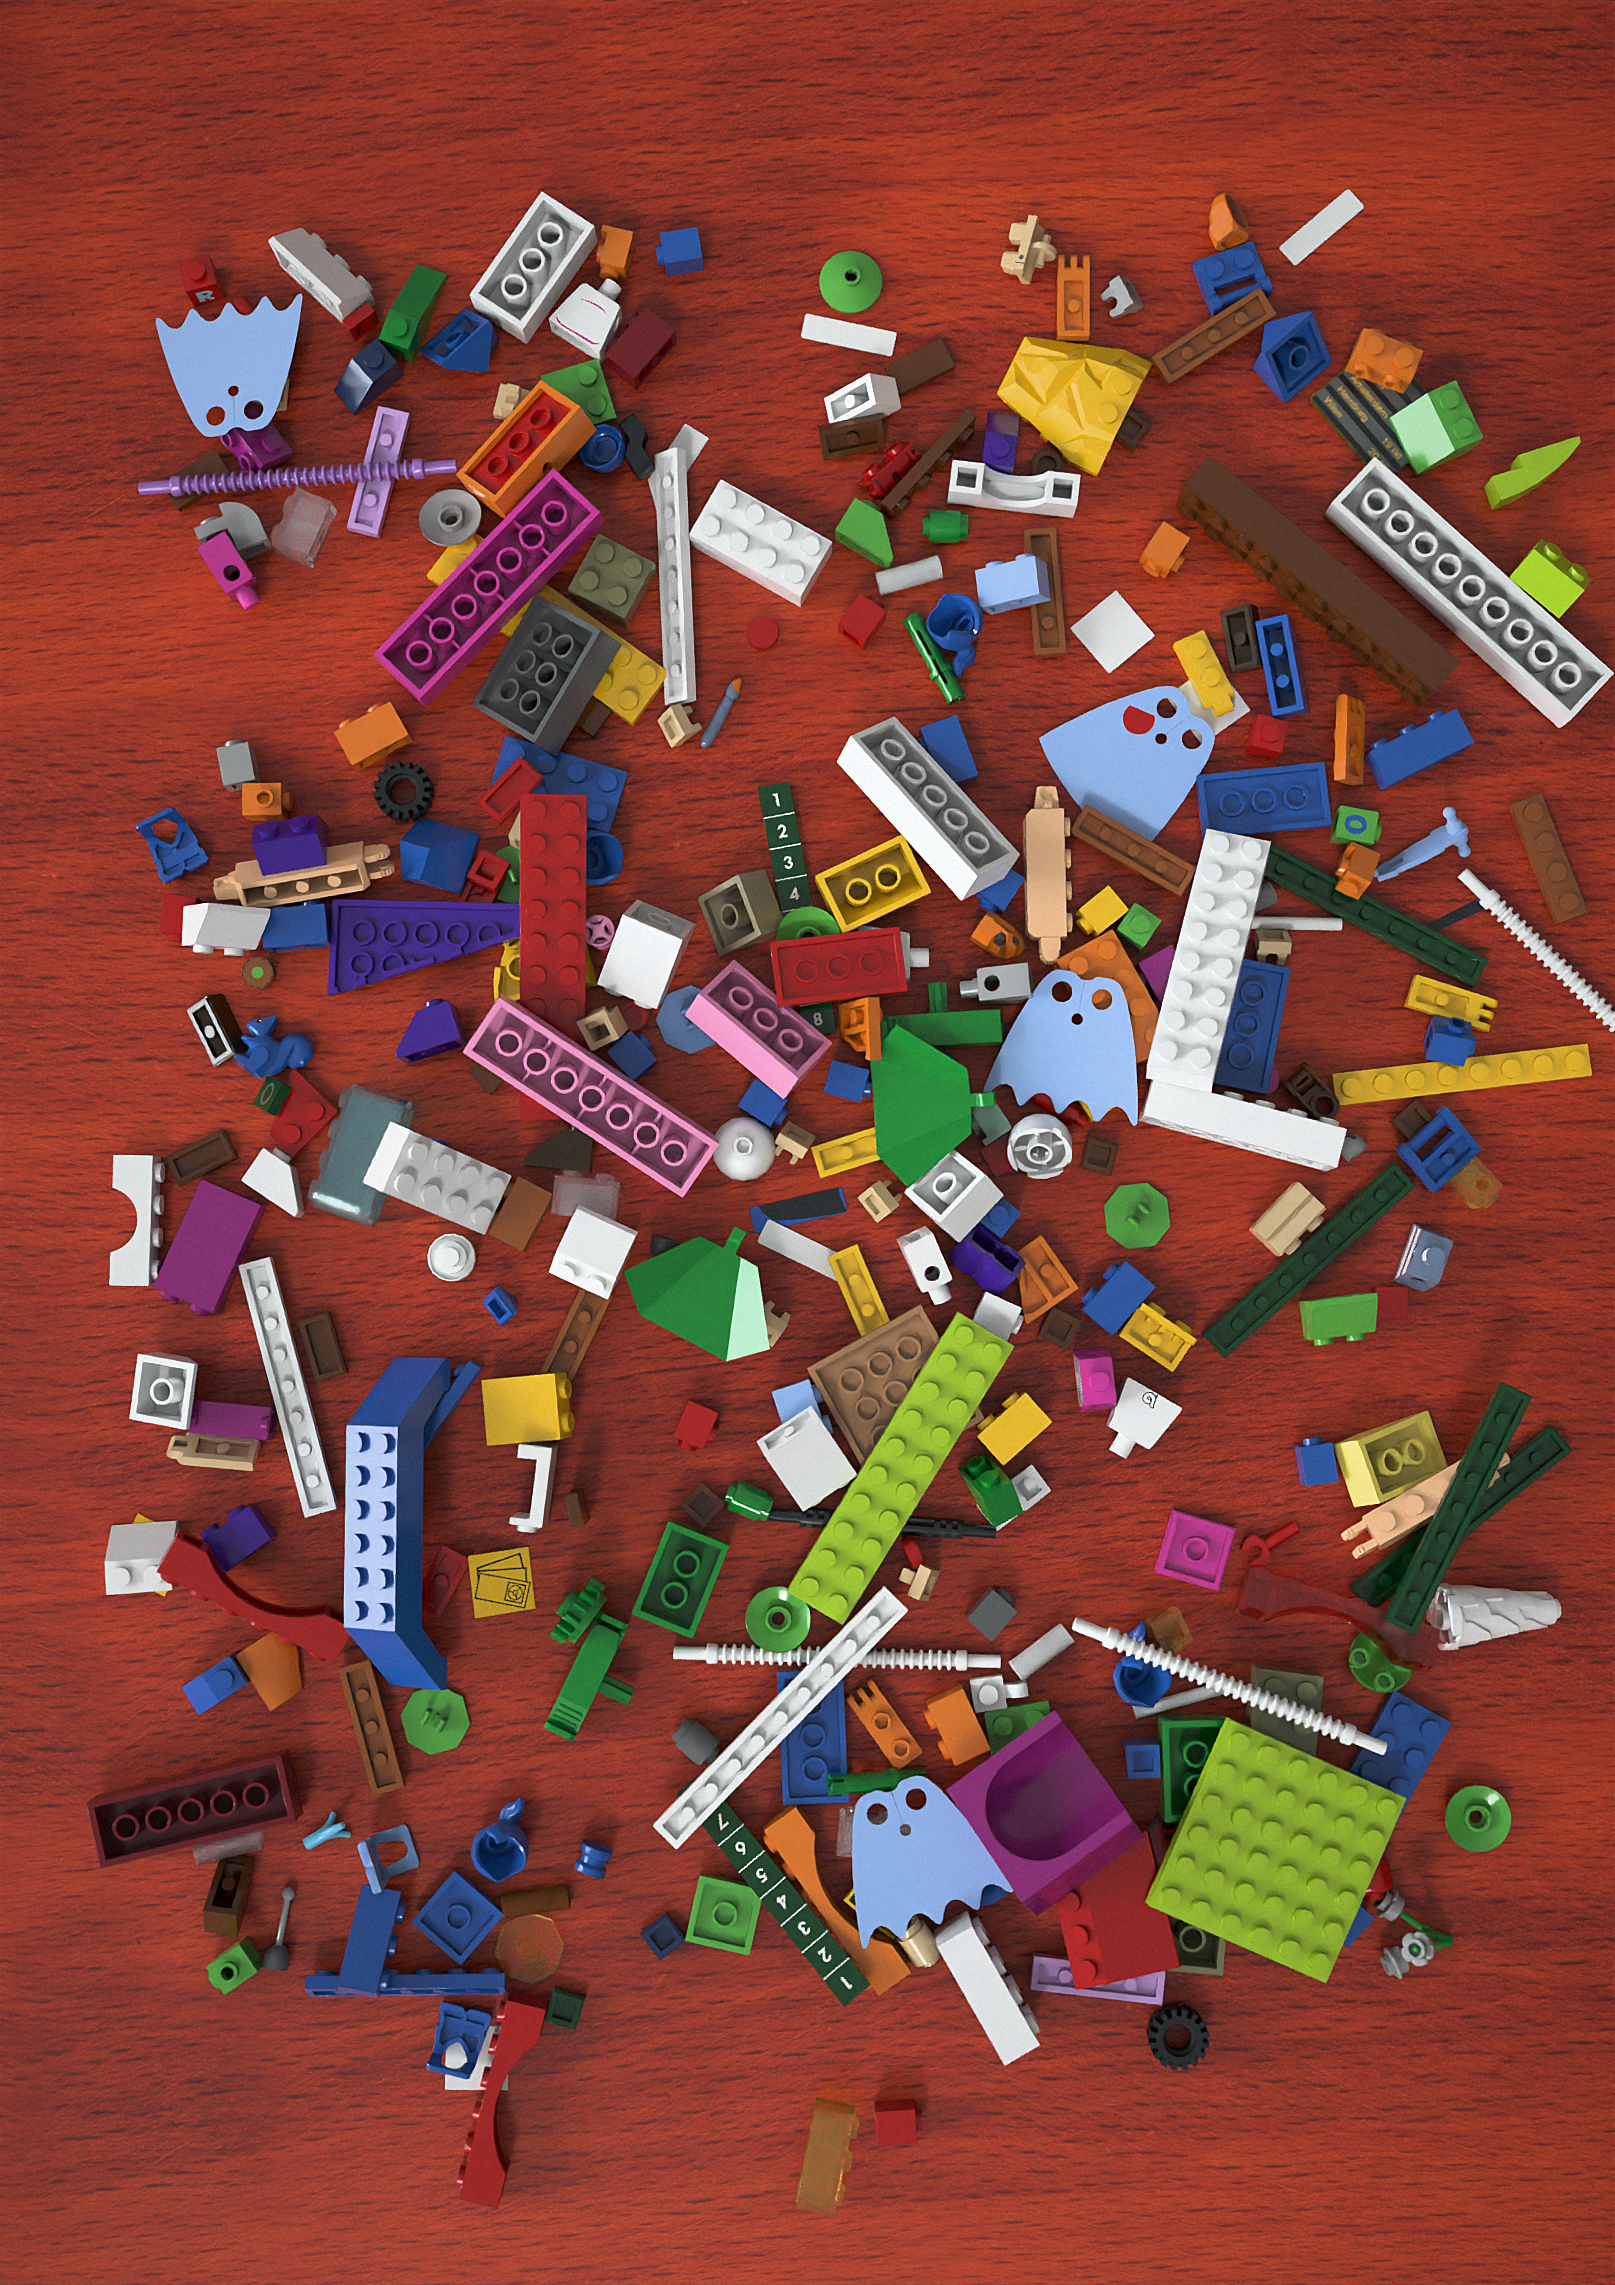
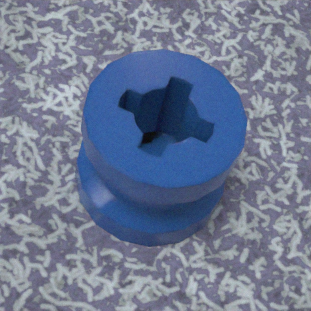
(593, 1859)

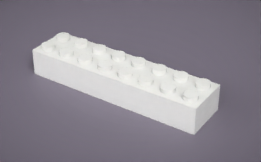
(1208, 960)

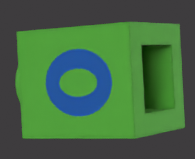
(1356, 826)
(1137, 927)

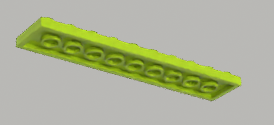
(900, 1468)

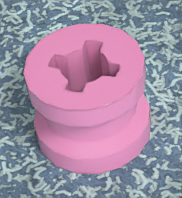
(595, 929)

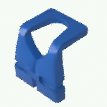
(173, 858)
(459, 2026)

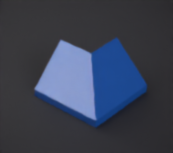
(463, 343)
(1291, 354)
(437, 855)

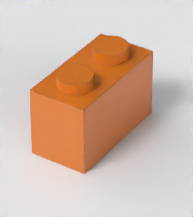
(372, 735)
(957, 1725)

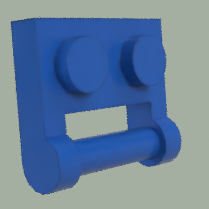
(1227, 270)
(1445, 1156)

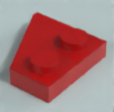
(301, 1115)

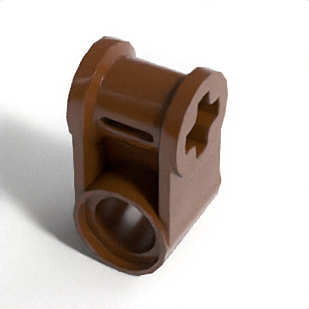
(1309, 1092)

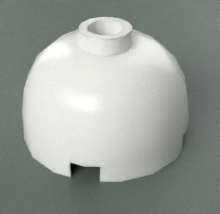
(1040, 1146)
(744, 1148)

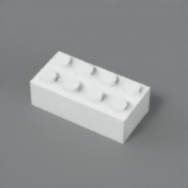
(534, 267)
(760, 543)
(436, 1178)
(987, 1989)

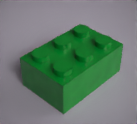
(681, 1578)
(1184, 1750)

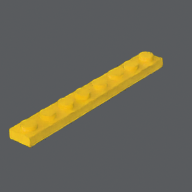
(1476, 1074)

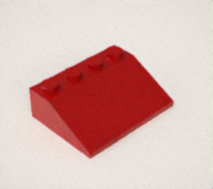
(1110, 1926)

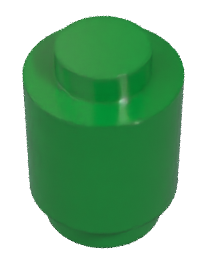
(945, 526)
(749, 1500)

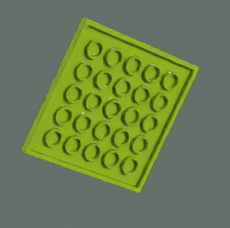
(1275, 1850)

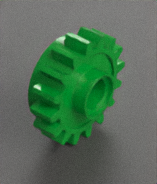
(578, 1611)

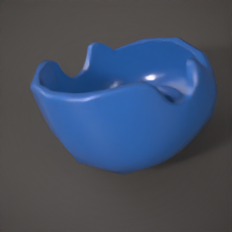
(604, 449)

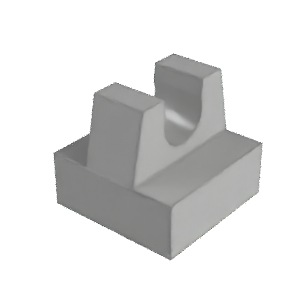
(1126, 295)

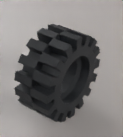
(393, 775)
(1177, 2056)

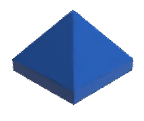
(501, 1305)

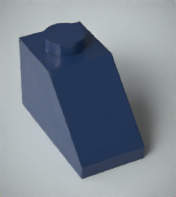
(367, 377)

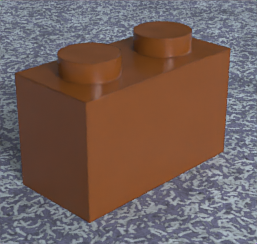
(520, 1214)

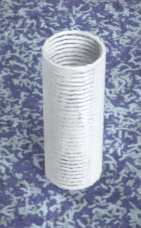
(905, 575)
(1038, 1655)

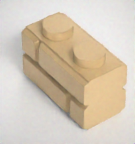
(1288, 1220)

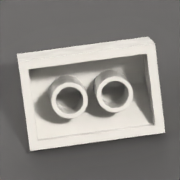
(321, 273)

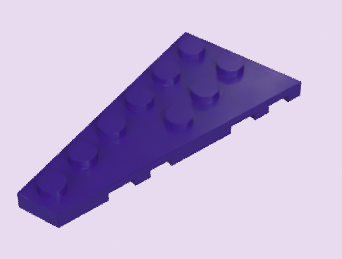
(393, 938)

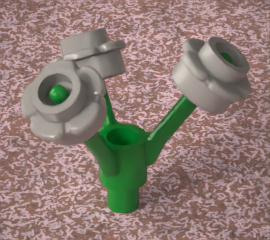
(1417, 1946)

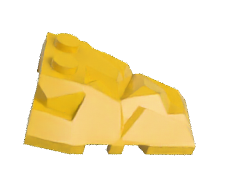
(1074, 395)

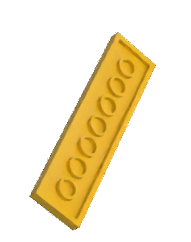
(631, 677)

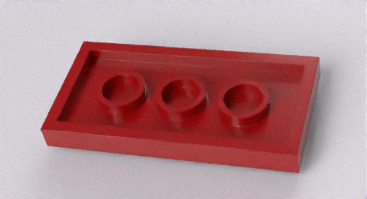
(838, 967)

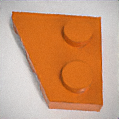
(861, 1026)
(1042, 1279)

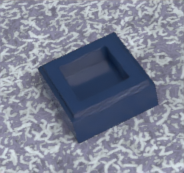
(663, 1935)

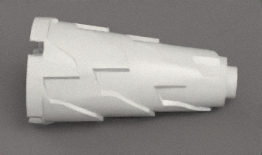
(1480, 1613)

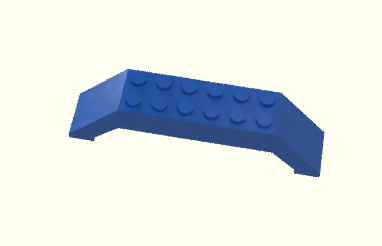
(387, 1522)

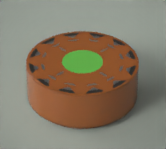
(258, 973)

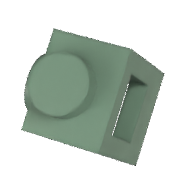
(989, 1122)

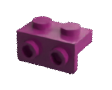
(257, 448)

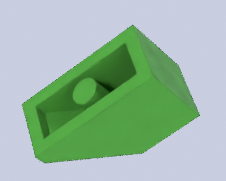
(866, 533)

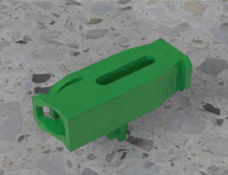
(946, 1028)
(589, 1677)

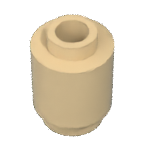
(919, 1943)

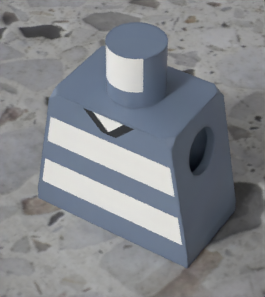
(1423, 1258)

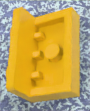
(1157, 1336)

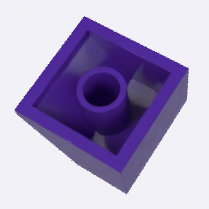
(290, 844)
(432, 1032)

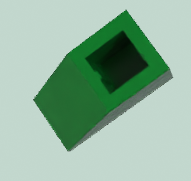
(991, 1489)

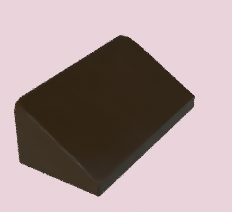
(1242, 638)
(217, 1028)

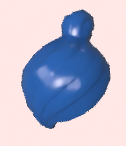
(955, 627)
(603, 858)
(1140, 1682)
(502, 1846)

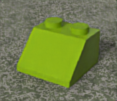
(1551, 577)

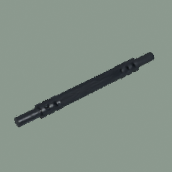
(914, 1526)

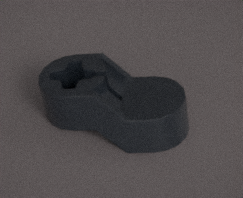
(635, 454)

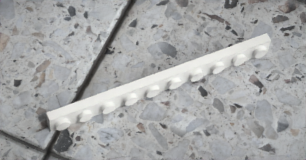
(780, 1717)

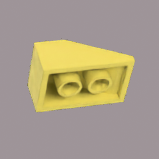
(1390, 1459)

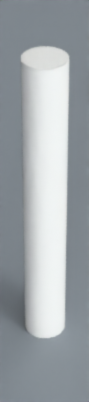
(1297, 923)
(1177, 1700)

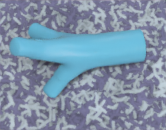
(326, 1833)

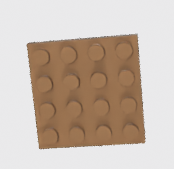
(873, 1375)

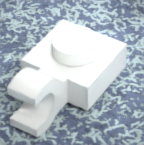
(991, 1693)

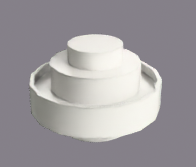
(451, 1257)

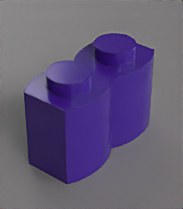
(986, 1259)

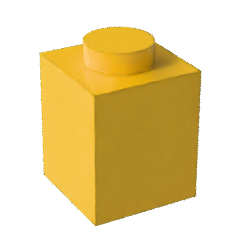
(1101, 912)

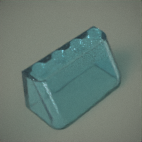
(351, 1151)

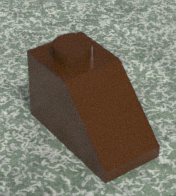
(228, 1896)

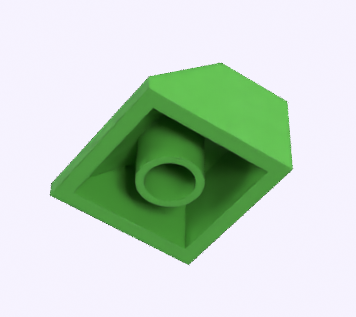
(1436, 428)
(1339, 1316)

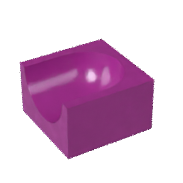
(1045, 1813)

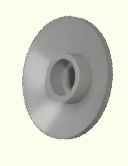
(450, 507)

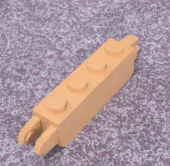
(346, 872)
(1046, 874)
(1405, 1512)

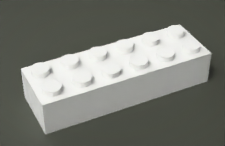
(927, 808)
(1244, 1124)

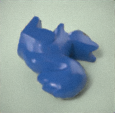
(268, 1055)

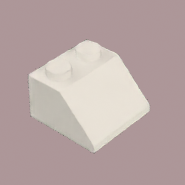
(223, 927)
(954, 1195)
(593, 1252)
(164, 1389)
(135, 1556)

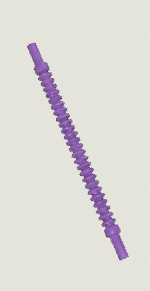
(179, 486)

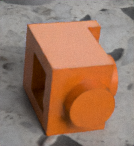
(615, 253)
(1356, 869)

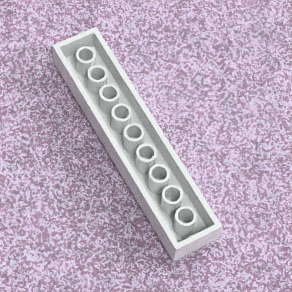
(1468, 593)

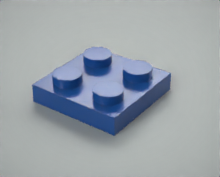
(458, 1916)

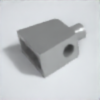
(1014, 987)

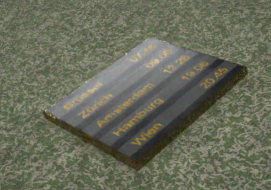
(1361, 416)

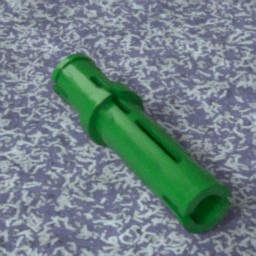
(950, 690)
(869, 1781)

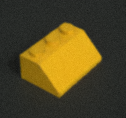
(872, 884)

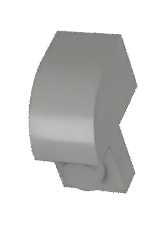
(241, 525)

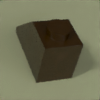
(564, 1151)

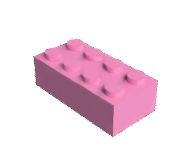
(751, 1027)

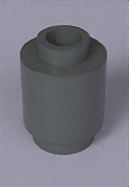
(696, 1742)

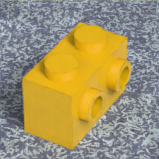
(1012, 1427)

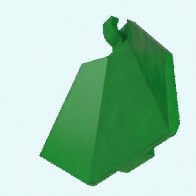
(920, 1104)
(704, 1296)

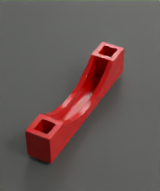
(193, 1565)
(487, 2164)

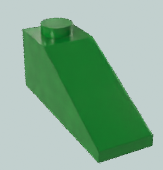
(412, 313)

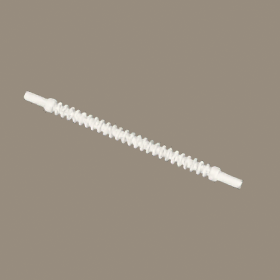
(1491, 900)
(959, 1660)
(1347, 1733)

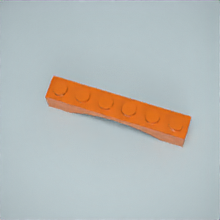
(794, 1839)

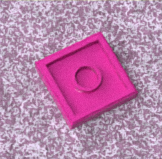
(1195, 1549)

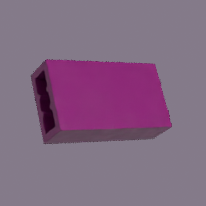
(209, 1247)

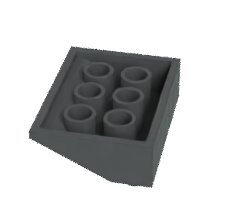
(546, 674)

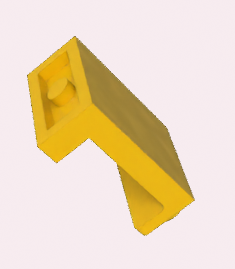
(527, 1408)

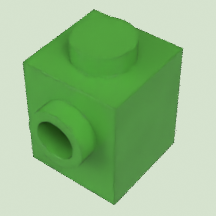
(234, 1966)

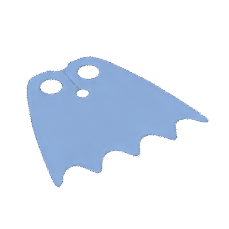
(230, 352)
(1070, 1060)
(918, 1871)

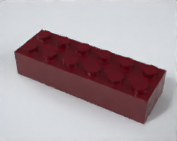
(194, 1808)

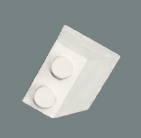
(645, 954)

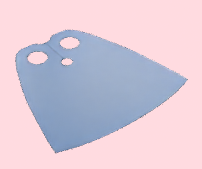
(1126, 772)

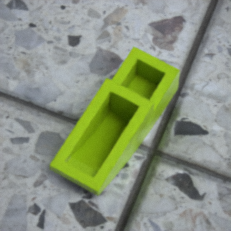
(1528, 472)

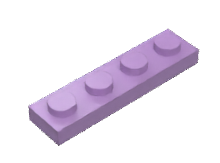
(373, 497)
(1055, 1975)

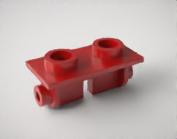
(880, 477)

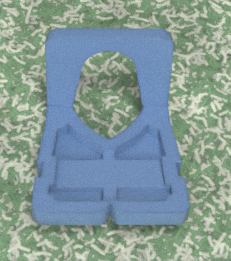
(375, 1871)

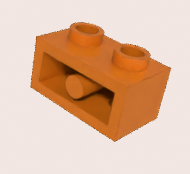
(1384, 360)

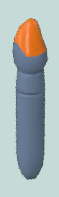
(731, 694)

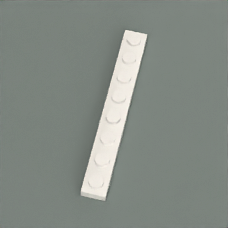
(675, 576)
(288, 1387)

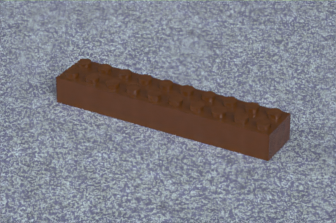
(1315, 582)

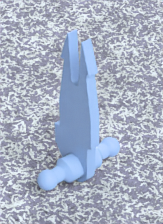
(1452, 833)

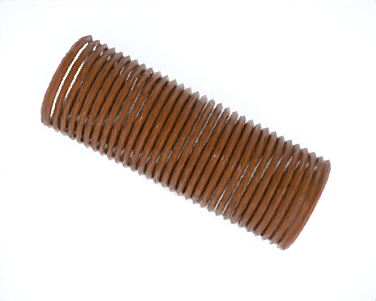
(549, 1904)

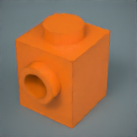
(1164, 551)
(266, 801)

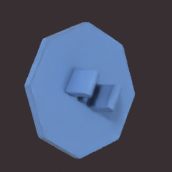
(676, 1027)

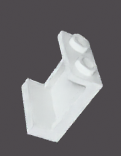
(807, 1458)
(543, 1485)

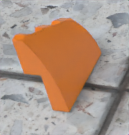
(272, 1669)

